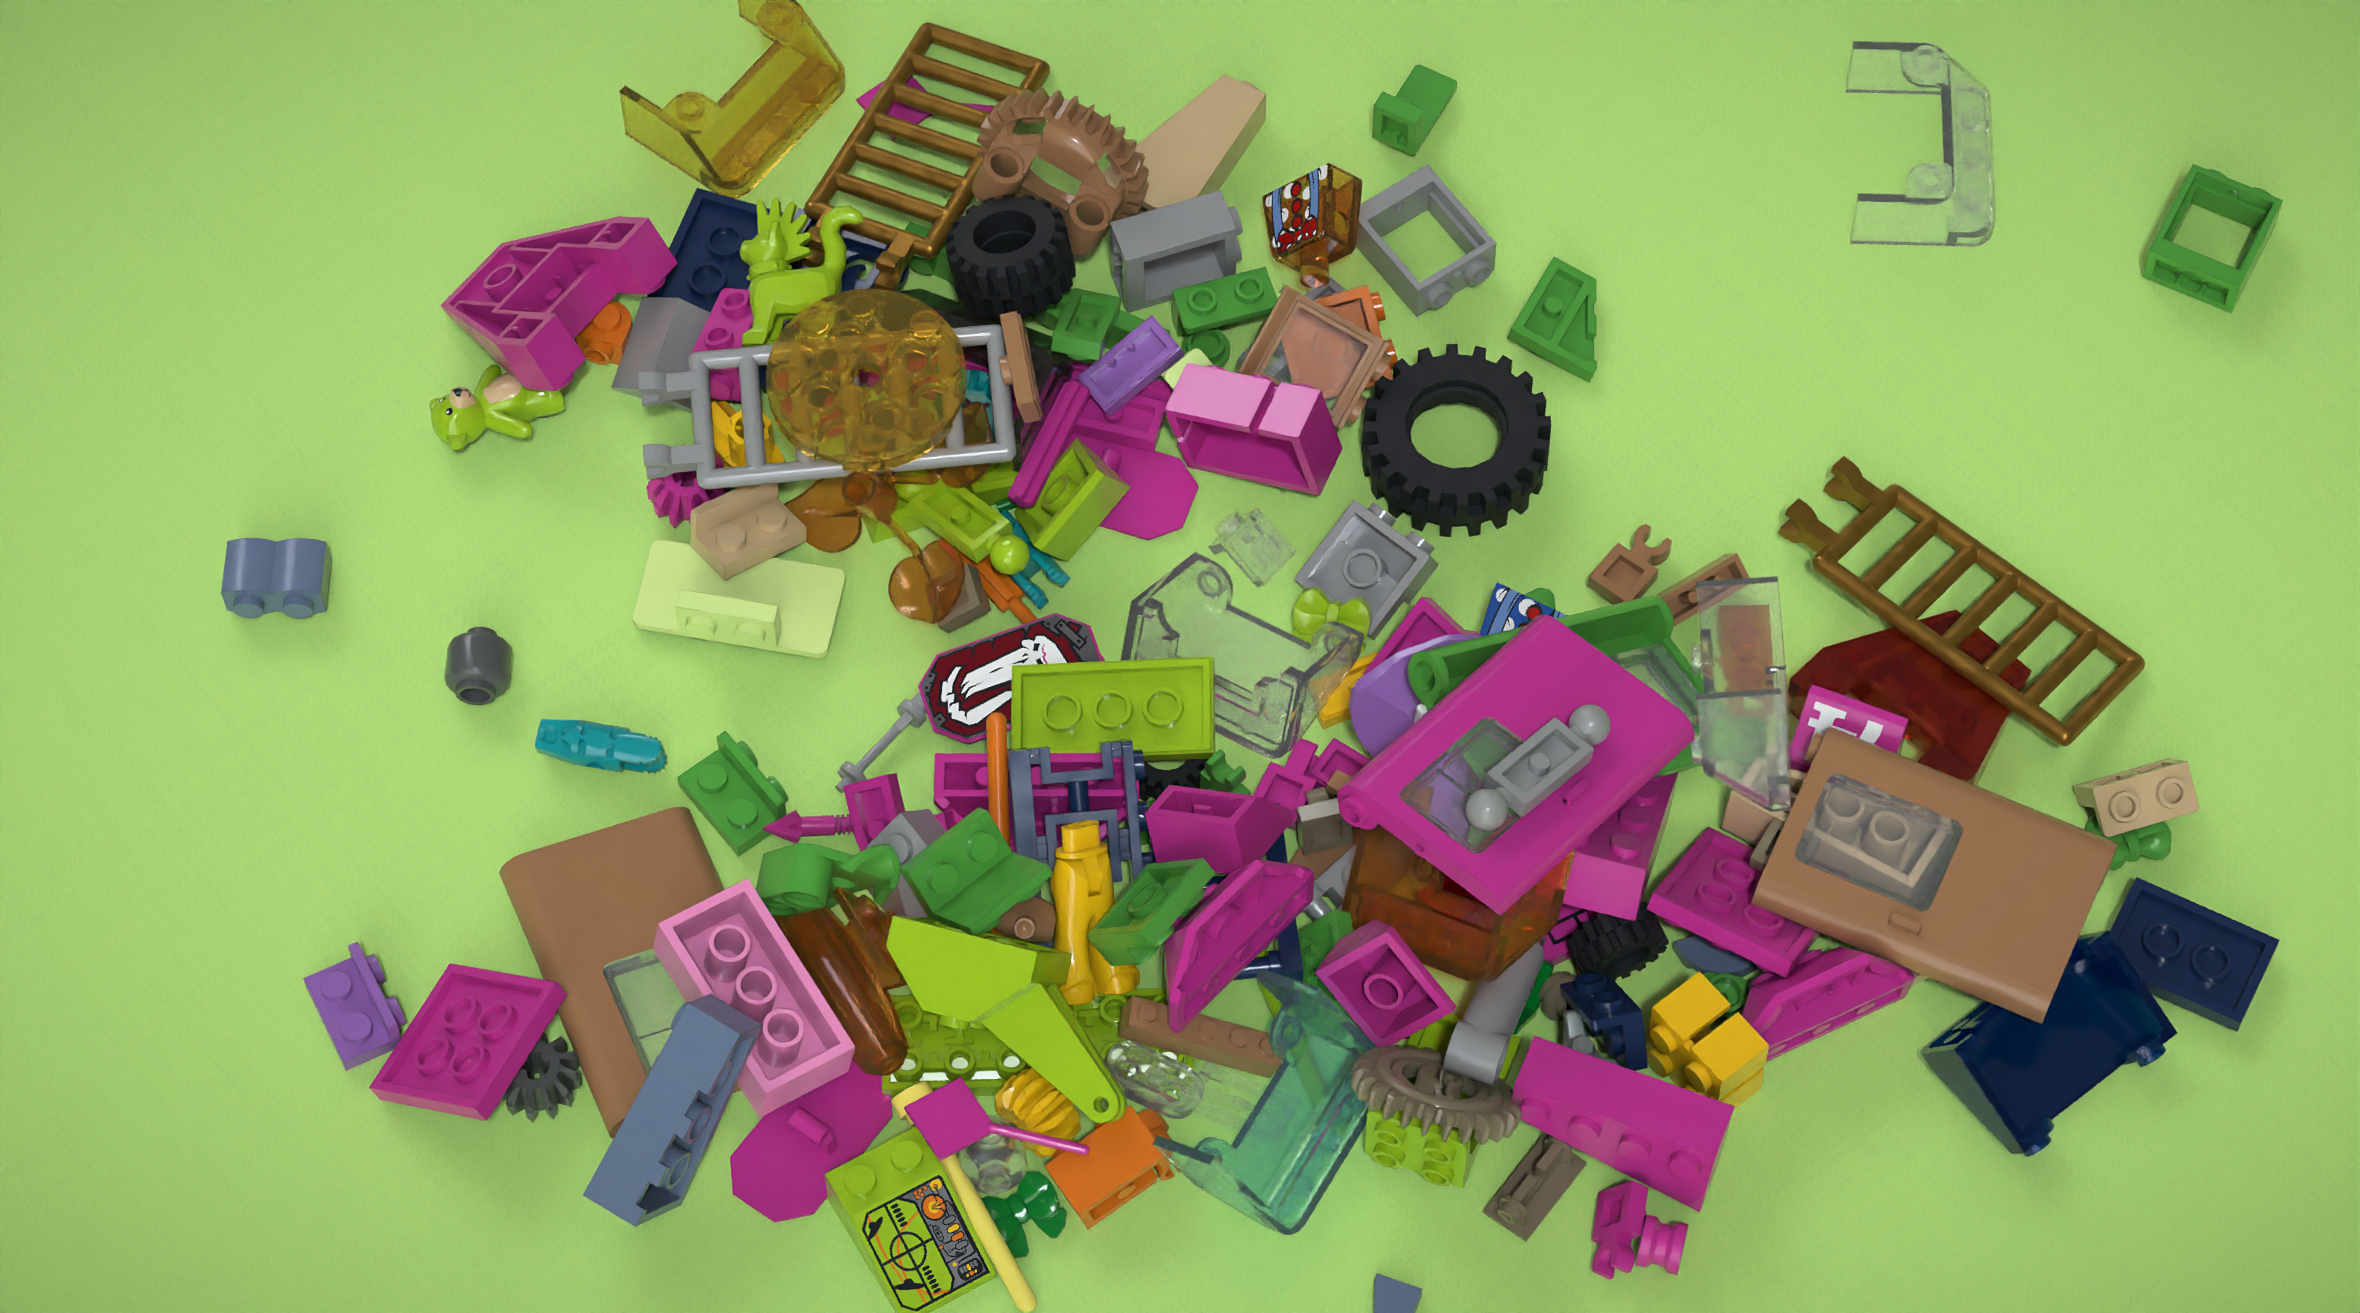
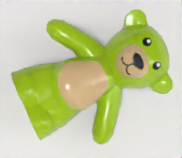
(497, 403)

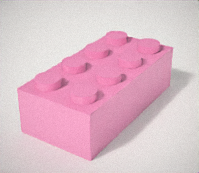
(743, 958)

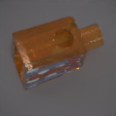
(1314, 222)

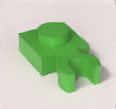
(1221, 777)

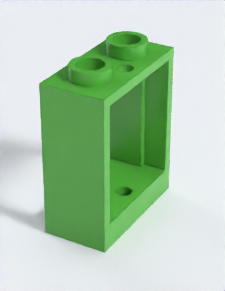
(2198, 274)

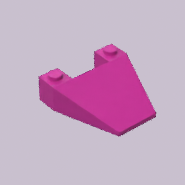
(549, 286)

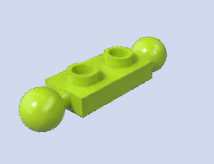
(966, 523)

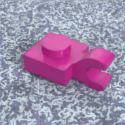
(1289, 783)

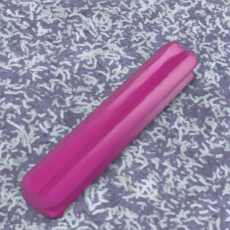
(1049, 444)

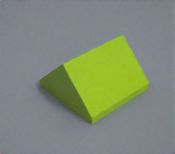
(1072, 502)

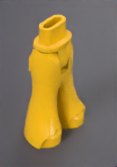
(1081, 898)

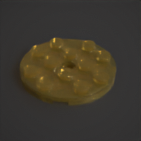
(876, 425)

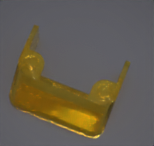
(758, 119)

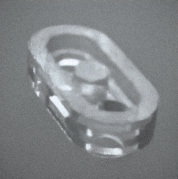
(1152, 1078)

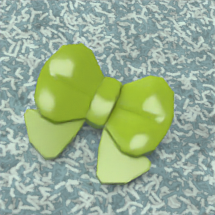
(1315, 609)

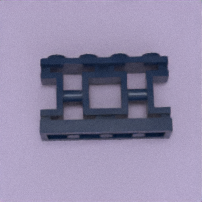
(1122, 842)

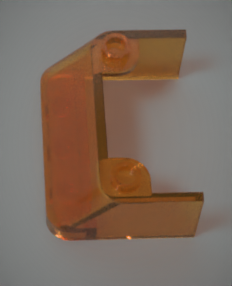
(1440, 926)

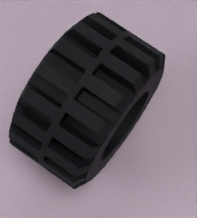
(1010, 256)

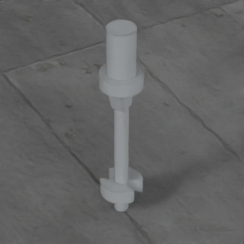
(911, 713)

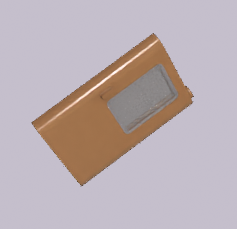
(1934, 873)
(592, 929)

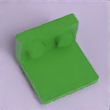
(972, 875)

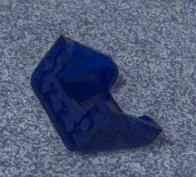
(2028, 1072)

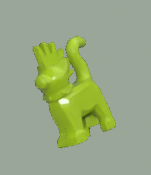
(776, 289)

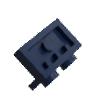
(1609, 1017)

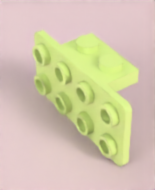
(766, 607)

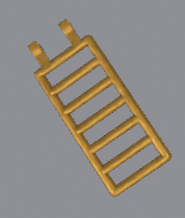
(875, 118)
(1875, 505)

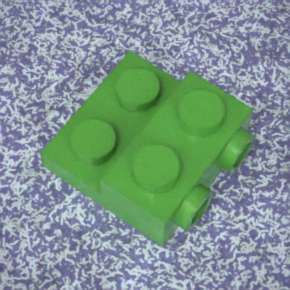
(1148, 908)

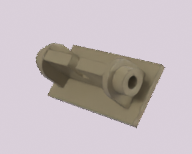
(1535, 1186)

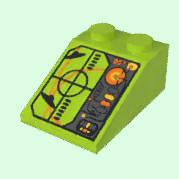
(909, 1224)

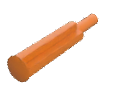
(1000, 588)

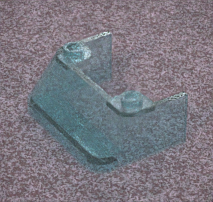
(1300, 1122)

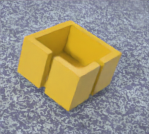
(1714, 1063)

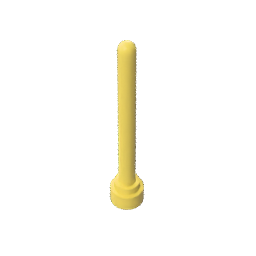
(976, 1212)

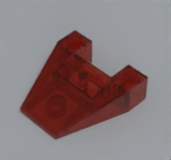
(1946, 712)

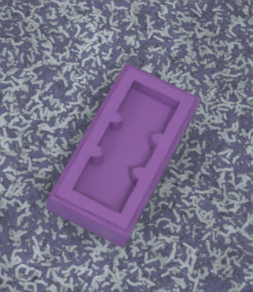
(1131, 365)

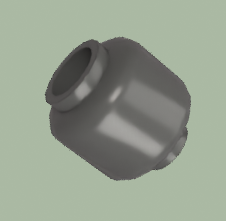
(478, 666)

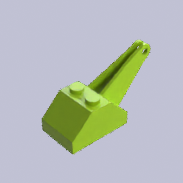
(1013, 993)

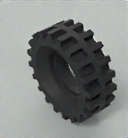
(1455, 494)

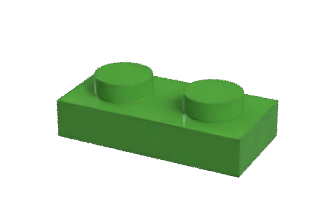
(1085, 324)

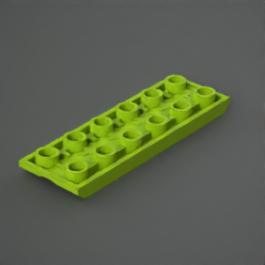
(981, 1058)

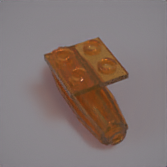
(854, 975)

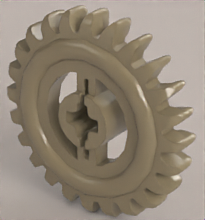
(1435, 1096)

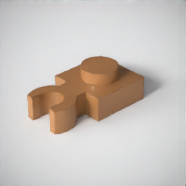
(1627, 572)

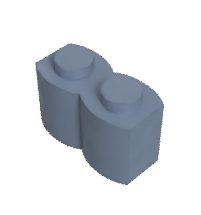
(276, 576)

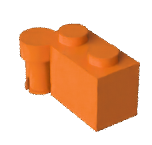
(1114, 1168)

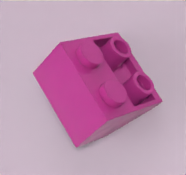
(1214, 826)

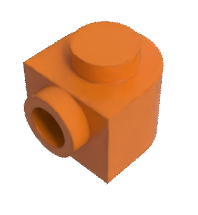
(606, 335)

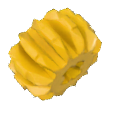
(1037, 1108)

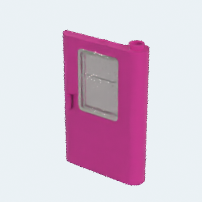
(1433, 768)

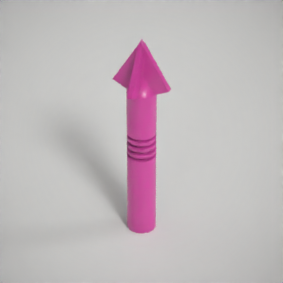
(793, 827)

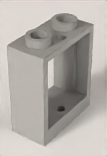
(1400, 204)
(1173, 249)

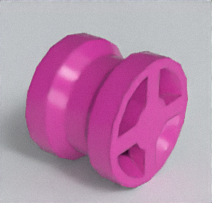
(1662, 1244)

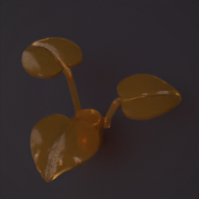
(919, 585)

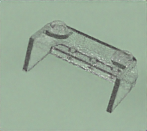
(1942, 201)
(1745, 690)

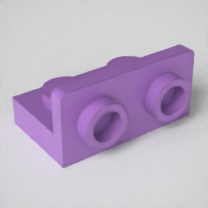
(355, 1009)

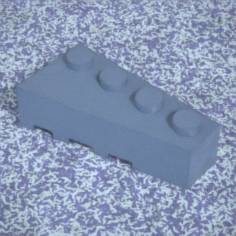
(675, 1112)

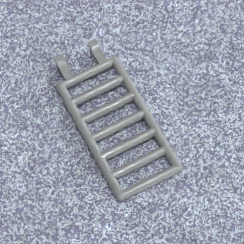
(665, 460)

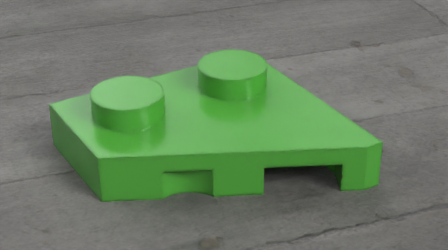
(1561, 319)

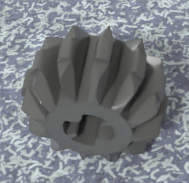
(556, 1080)

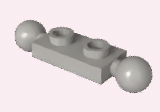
(1538, 767)

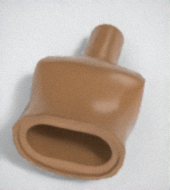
(1029, 921)

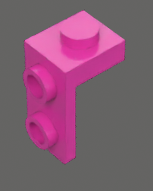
(724, 330)

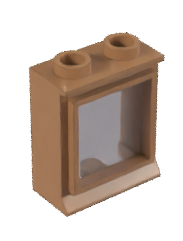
(1319, 349)

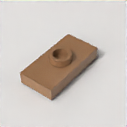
(1018, 367)

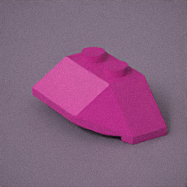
(963, 787)
(1229, 932)
(1821, 996)

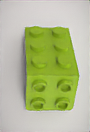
(1436, 1160)

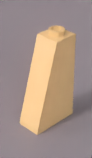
(1199, 143)

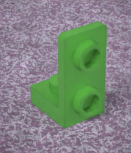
(1411, 114)

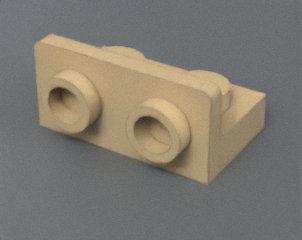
(744, 529)
(2140, 796)

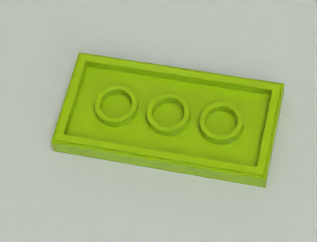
(1154, 702)

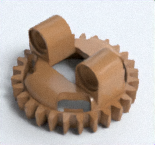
(1072, 142)

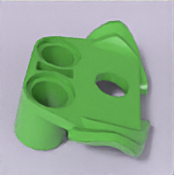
(807, 874)

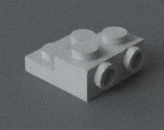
(1369, 561)

